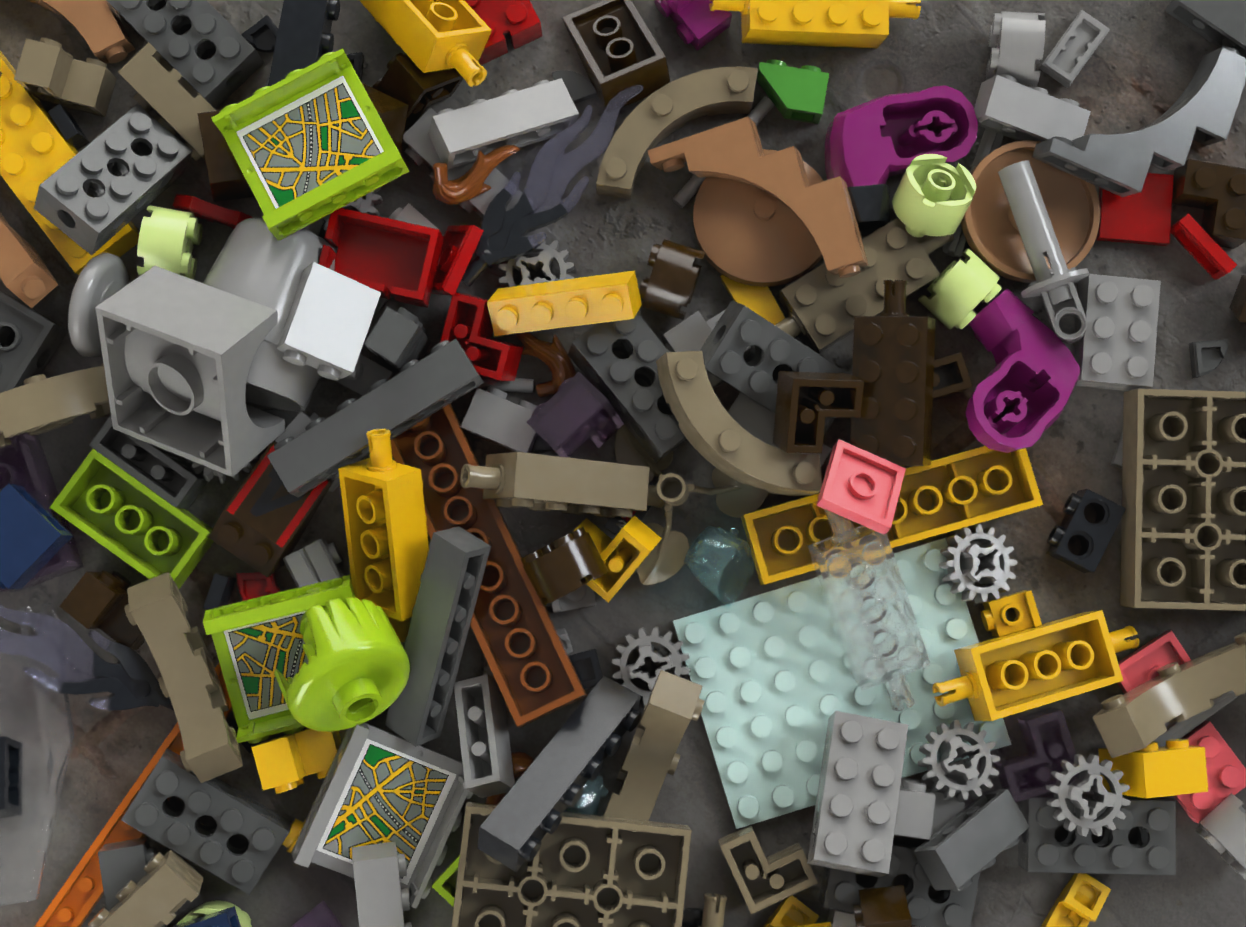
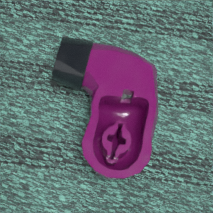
(885, 137)

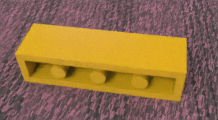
(564, 303)

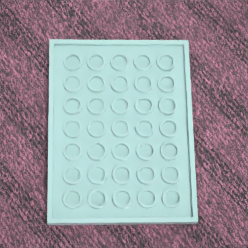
(780, 672)

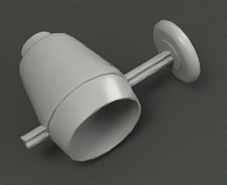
(248, 266)

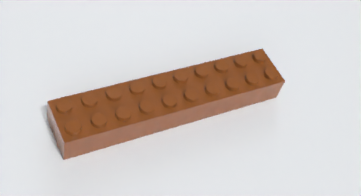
(508, 614)

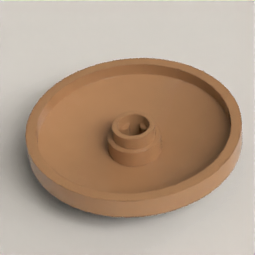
(992, 227)
(753, 233)

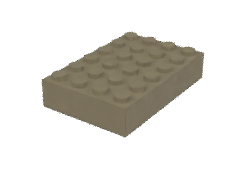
(1184, 500)
(583, 876)

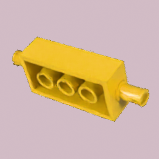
(818, 21)
(436, 34)
(385, 530)
(1037, 666)

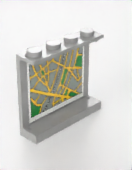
(383, 794)

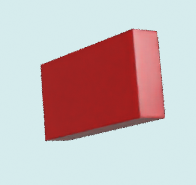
(1202, 247)

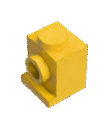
(1025, 610)

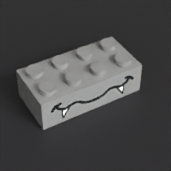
(858, 794)

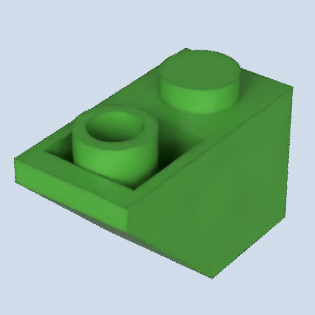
(794, 91)

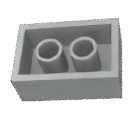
(1119, 332)

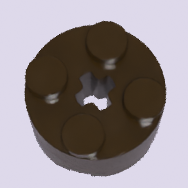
(671, 278)
(564, 566)

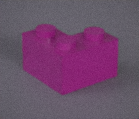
(695, 20)

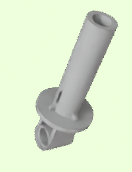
(1039, 240)

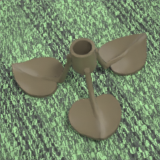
(668, 555)

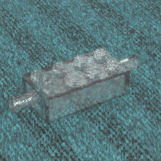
(869, 608)

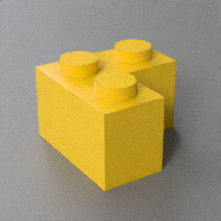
(621, 554)
(291, 757)
(1161, 770)

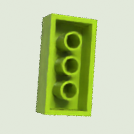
(132, 520)

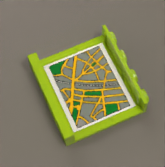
(310, 144)
(257, 639)

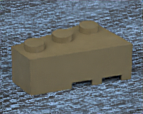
(169, 94)
(155, 896)

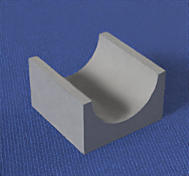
(182, 366)

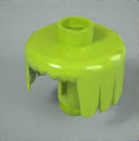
(351, 669)

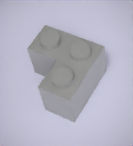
(922, 811)

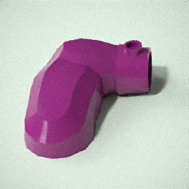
(1030, 376)

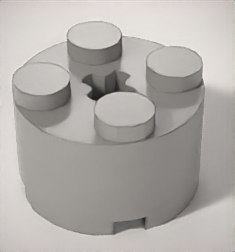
(1017, 44)
(1226, 832)

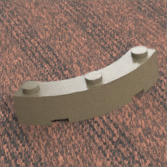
(665, 111)
(52, 402)
(723, 440)
(185, 677)
(1177, 694)
(654, 746)

